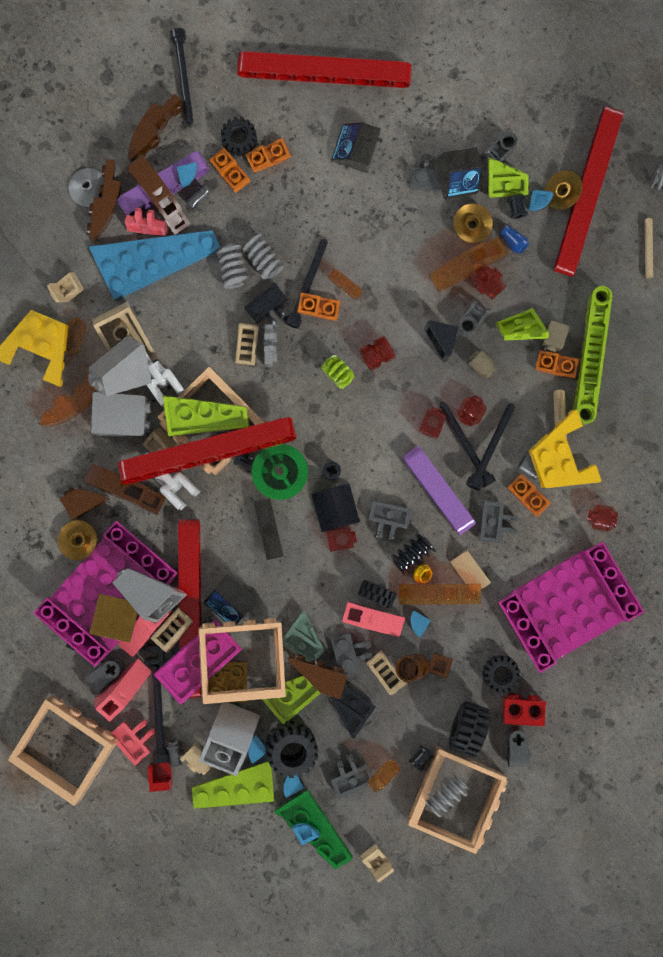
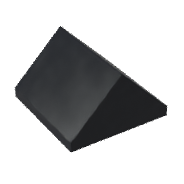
(442, 337)
(335, 507)

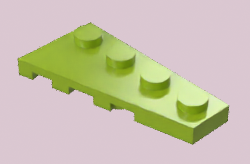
(199, 416)
(248, 787)

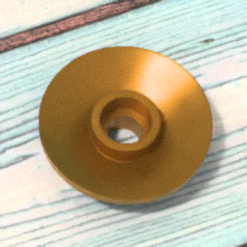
(559, 184)
(479, 216)
(68, 540)

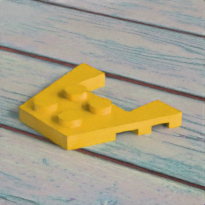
(40, 336)
(554, 458)

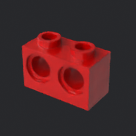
(522, 715)

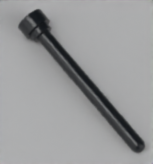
(178, 38)
(294, 319)
(487, 477)
(475, 481)
(161, 754)

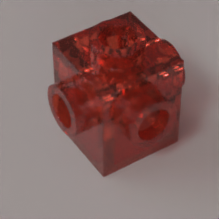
(489, 282)

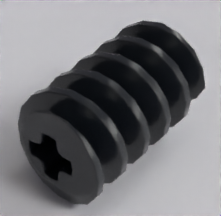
(412, 553)

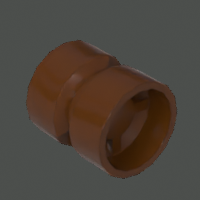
(412, 667)

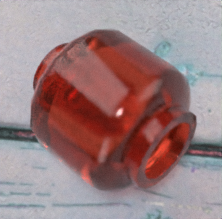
(471, 411)
(603, 518)

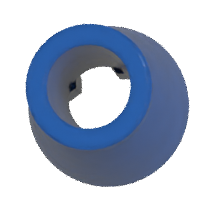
(515, 240)

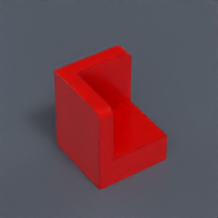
(159, 777)

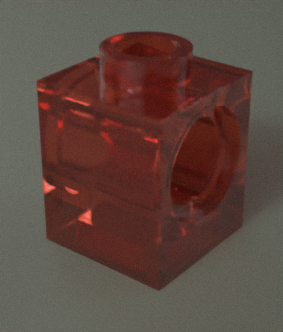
(432, 432)
(334, 546)

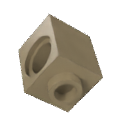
(557, 336)

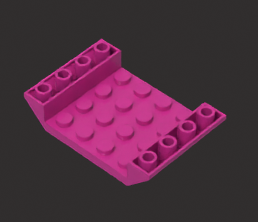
(73, 604)
(570, 605)

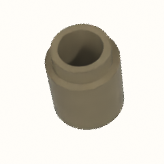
(482, 364)

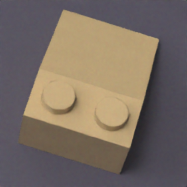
(121, 323)

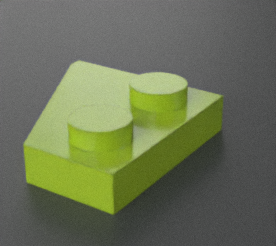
(505, 180)
(522, 327)

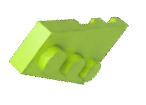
(298, 694)

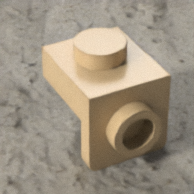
(66, 288)
(377, 862)

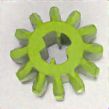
(337, 371)

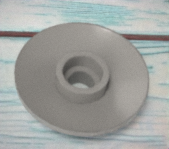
(81, 195)

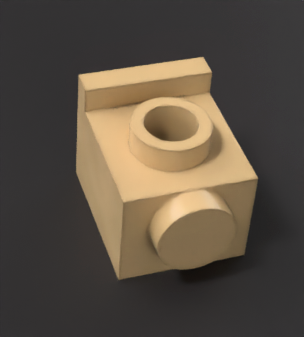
(192, 756)

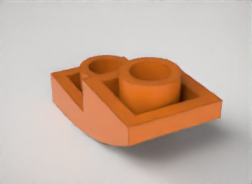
(268, 156)
(229, 170)
(318, 307)
(557, 365)
(528, 495)

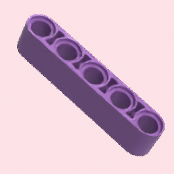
(136, 198)
(438, 490)

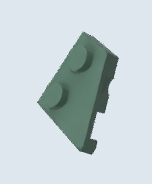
(303, 639)

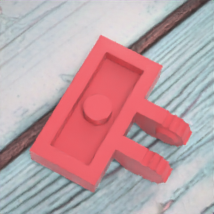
(148, 225)
(131, 743)

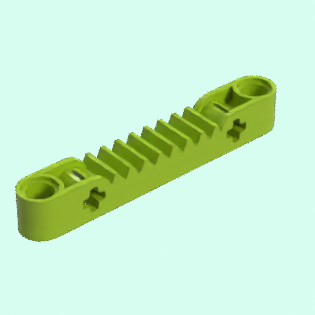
(593, 353)

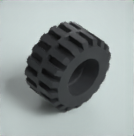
(469, 729)
(296, 763)

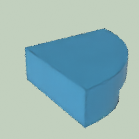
(187, 173)
(539, 199)
(418, 623)
(256, 749)
(292, 785)
(305, 832)

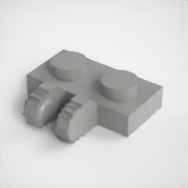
(269, 349)

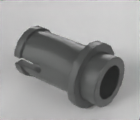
(198, 197)
(174, 753)

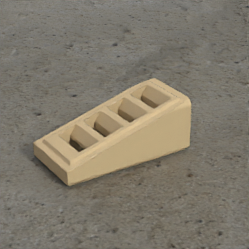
(244, 326)
(166, 647)
(391, 690)

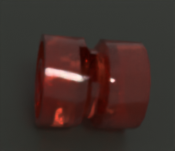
(377, 353)

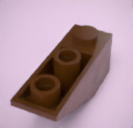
(325, 679)

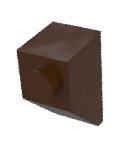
(80, 502)

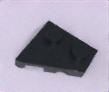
(353, 710)

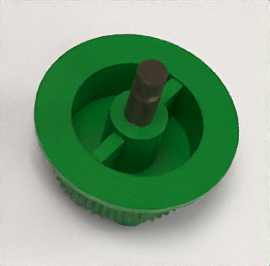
(279, 471)

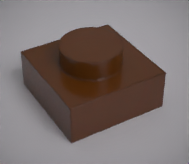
(440, 665)

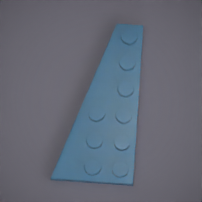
(142, 262)

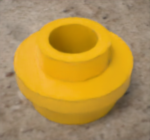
(422, 574)

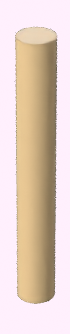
(648, 247)

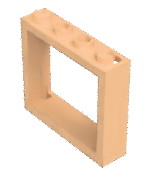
(190, 391)
(244, 694)
(45, 775)
(485, 820)

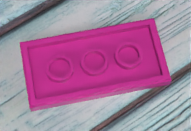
(182, 671)

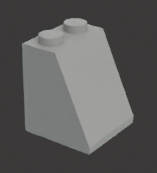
(121, 368)
(120, 415)
(147, 595)
(229, 738)

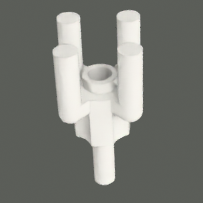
(160, 378)
(172, 483)

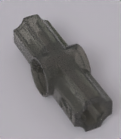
(265, 515)

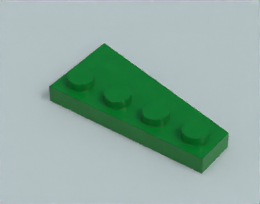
(306, 810)

